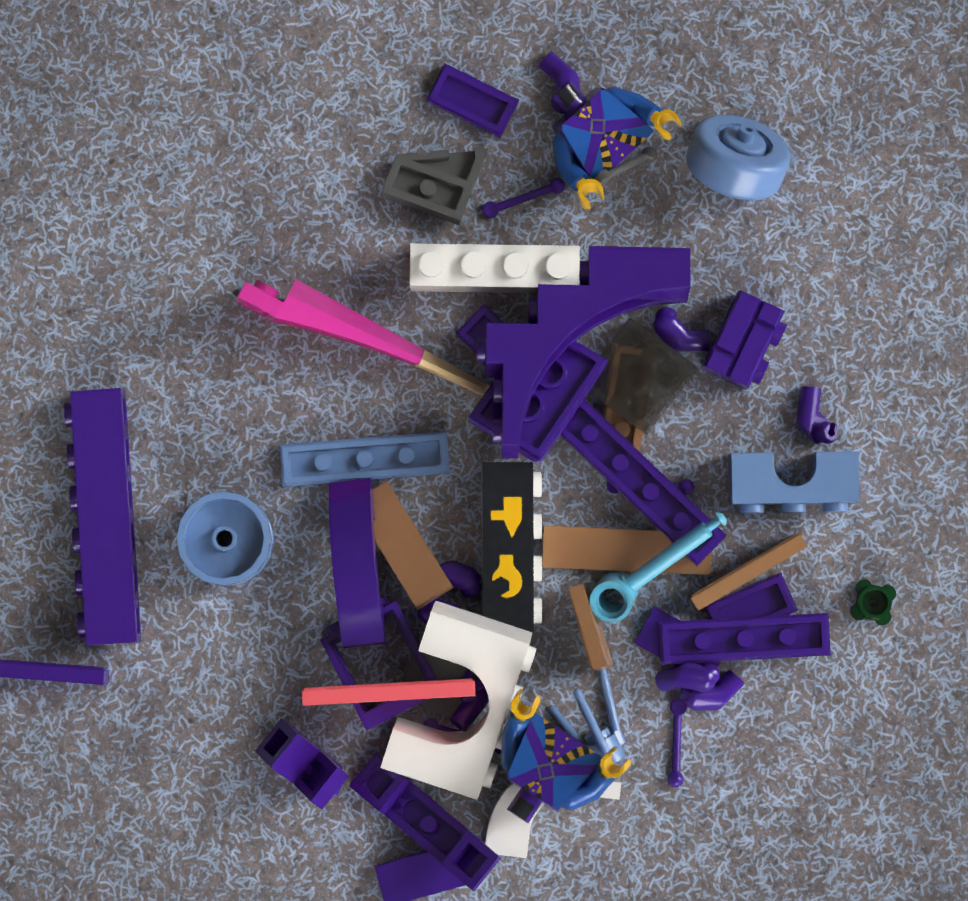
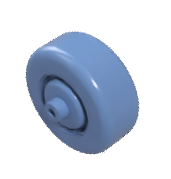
(738, 157)

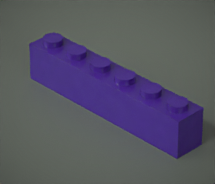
(104, 517)

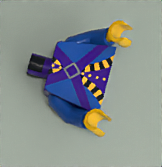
(601, 132)
(551, 764)

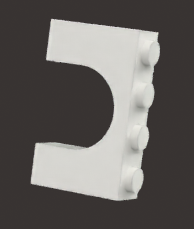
(461, 758)

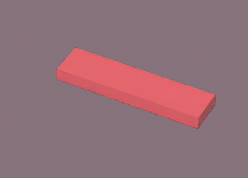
(388, 691)

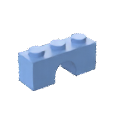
(831, 483)

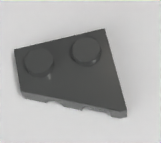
(435, 182)

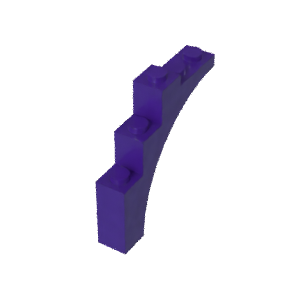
(609, 284)

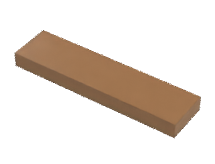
(610, 550)

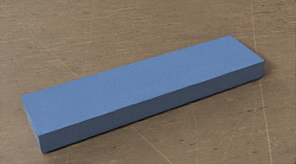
(364, 458)

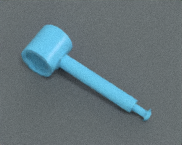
(629, 584)

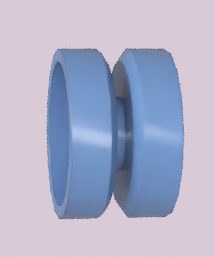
(204, 553)

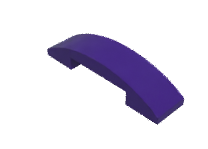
(355, 563)
(426, 822)

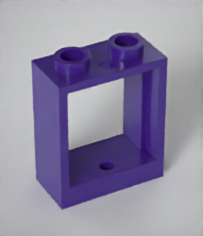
(388, 709)

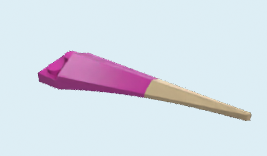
(318, 313)

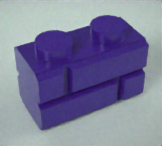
(743, 340)

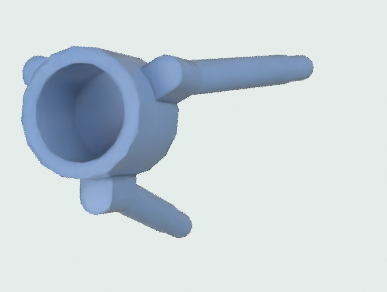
(600, 739)

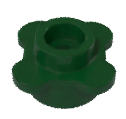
(878, 613)

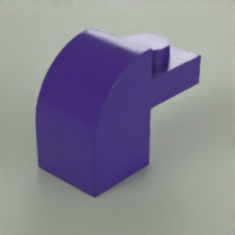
(302, 763)

